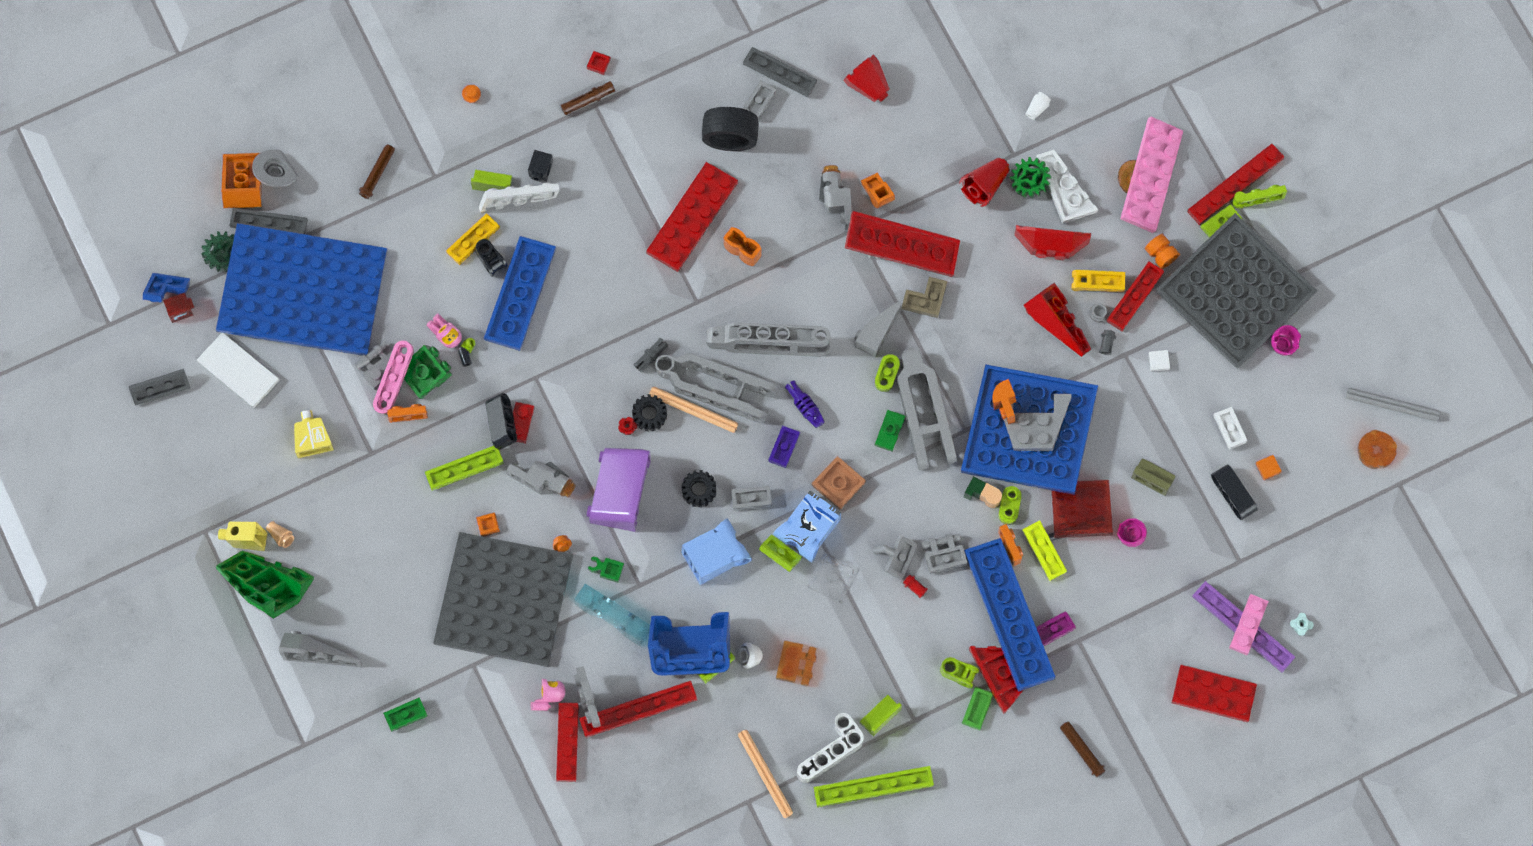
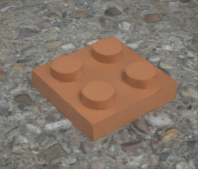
(838, 483)

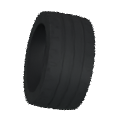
(730, 129)

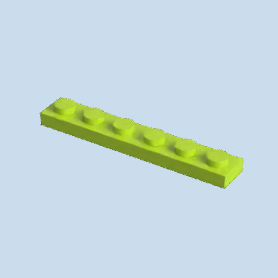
(873, 786)

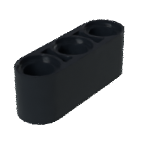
(501, 421)
(1234, 492)

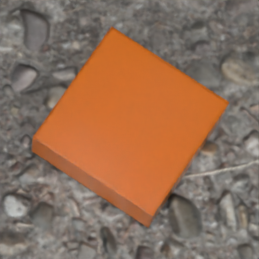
(1268, 467)
(488, 524)

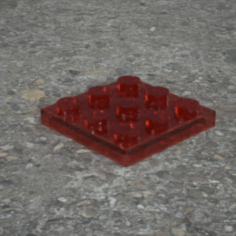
(1085, 512)

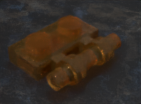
(790, 661)

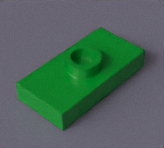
(889, 430)

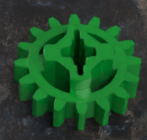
(1037, 175)

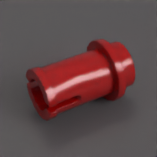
(915, 586)

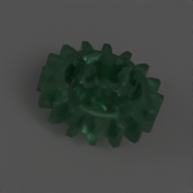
(214, 256)

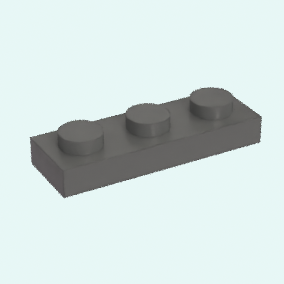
(159, 387)

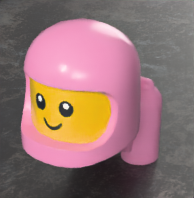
(445, 331)
(550, 692)

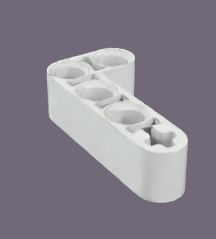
(827, 752)

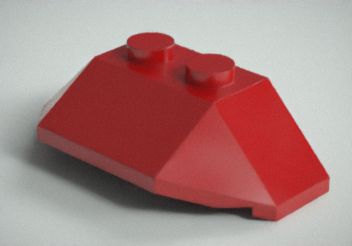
(1051, 242)

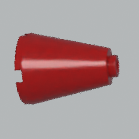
(983, 182)

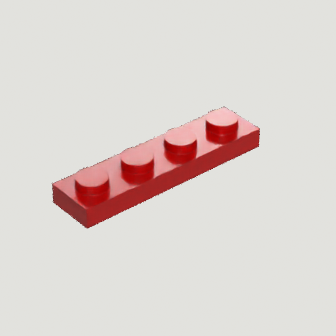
(1135, 296)
(567, 742)

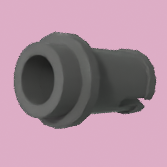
(1107, 342)

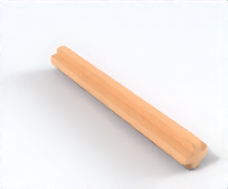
(694, 409)
(765, 773)

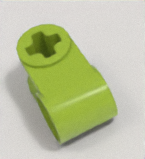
(960, 672)

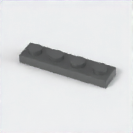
(780, 72)
(268, 220)

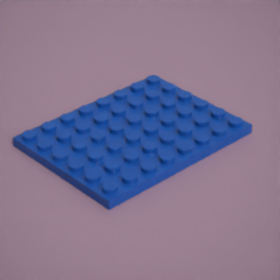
(301, 289)

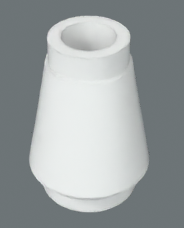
(1038, 105)

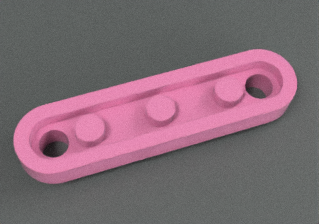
(393, 377)

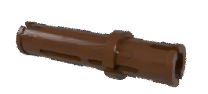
(587, 98)

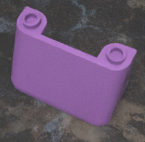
(619, 488)

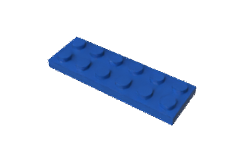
(520, 293)

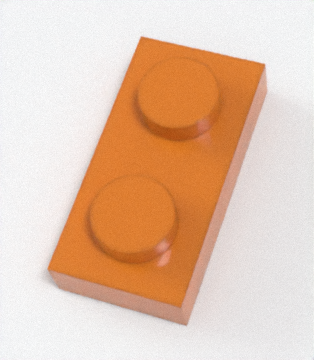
(399, 414)
(1007, 537)

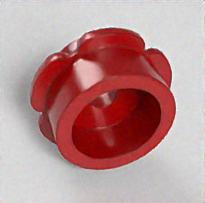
(627, 430)

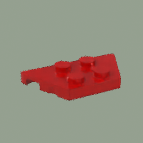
(997, 675)

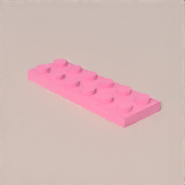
(1151, 174)

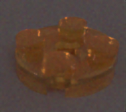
(1386, 444)

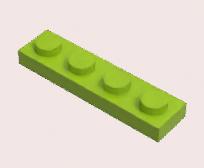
(463, 467)

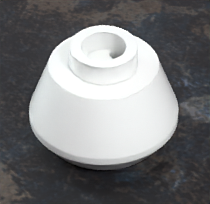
(749, 655)

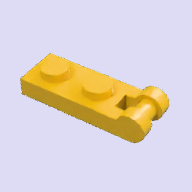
(1098, 281)

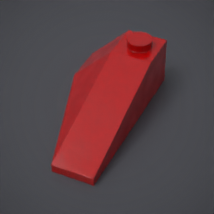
(1050, 312)

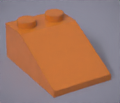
(239, 184)

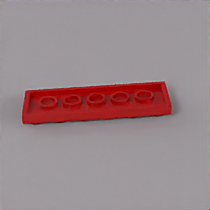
(692, 216)
(902, 244)

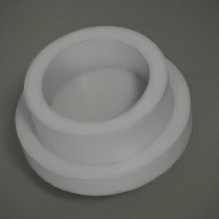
(1098, 312)

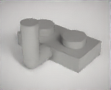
(899, 556)

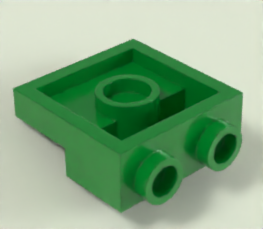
(426, 371)

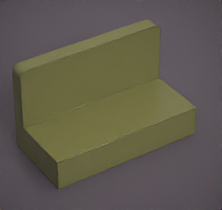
(1153, 477)

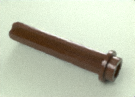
(375, 174)
(1082, 749)

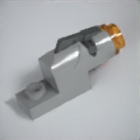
(834, 195)
(542, 476)

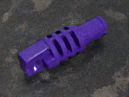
(805, 405)

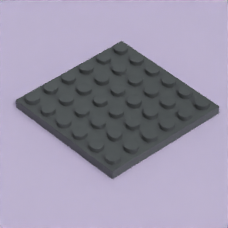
(1236, 290)
(503, 599)

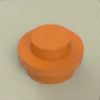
(471, 93)
(561, 543)

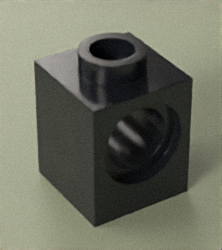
(540, 165)

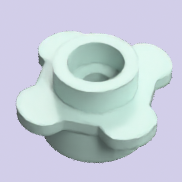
(1295, 624)

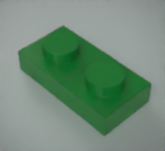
(405, 714)

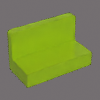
(487, 180)
(880, 715)

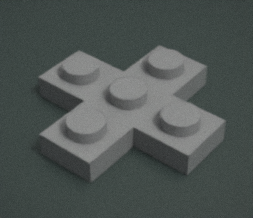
(586, 697)

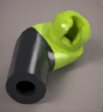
(464, 351)

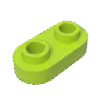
(886, 373)
(1010, 504)

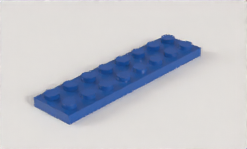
(1009, 614)

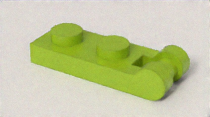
(1259, 196)

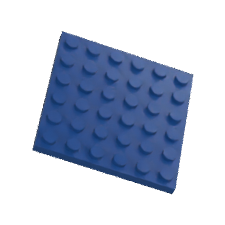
(989, 446)

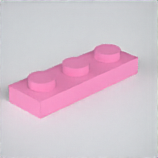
(1248, 624)

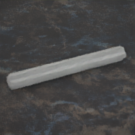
(1393, 404)

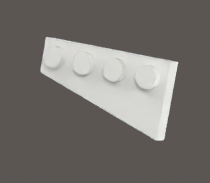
(1064, 189)
(517, 196)

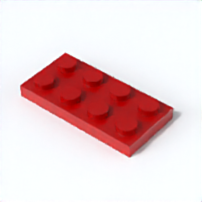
(1214, 693)

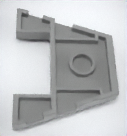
(1038, 430)

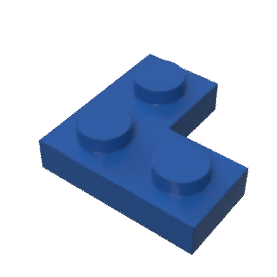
(161, 283)

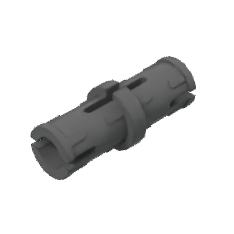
(650, 355)

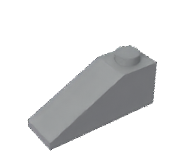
(875, 331)

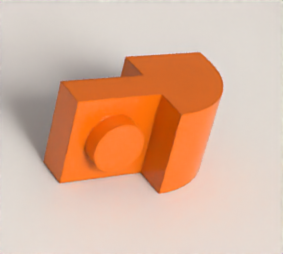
(878, 190)
(1002, 398)

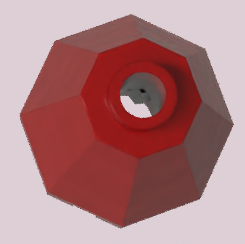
(869, 80)

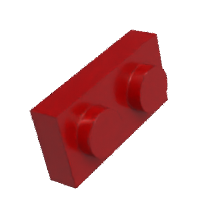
(522, 418)

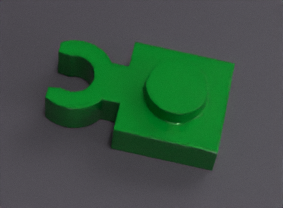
(609, 569)

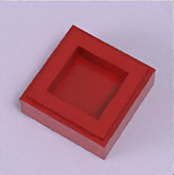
(598, 62)

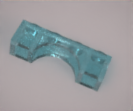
(606, 609)

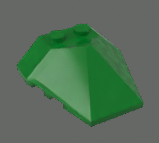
(264, 584)

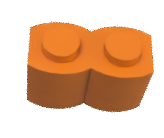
(746, 248)

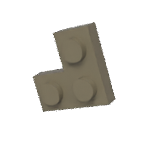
(927, 303)

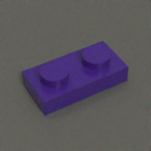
(784, 446)

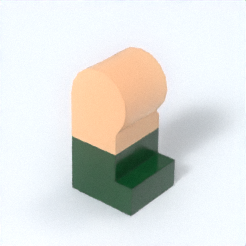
(983, 492)

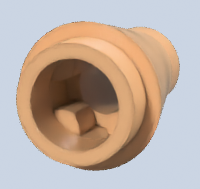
(281, 535)

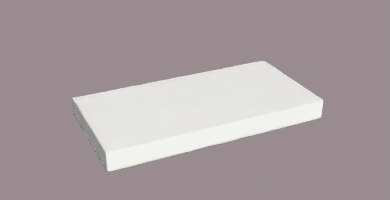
(238, 370)

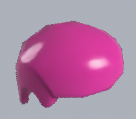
(1285, 340)
(1132, 532)

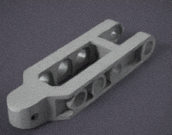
(799, 341)
(913, 364)
(674, 368)

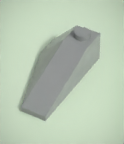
(305, 649)

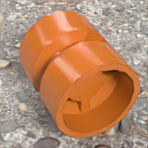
(1160, 249)

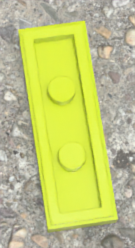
(1044, 550)

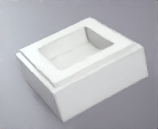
(1159, 360)

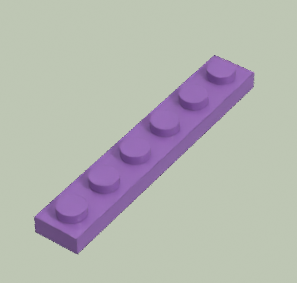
(1231, 615)

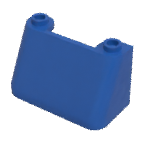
(689, 647)

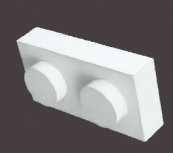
(1230, 428)

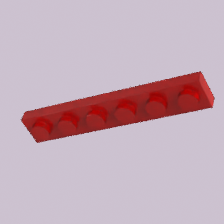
(1235, 183)
(641, 708)

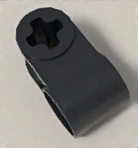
(492, 260)

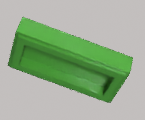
(977, 708)

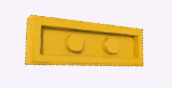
(467, 242)

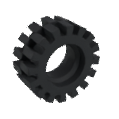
(649, 402)
(696, 477)

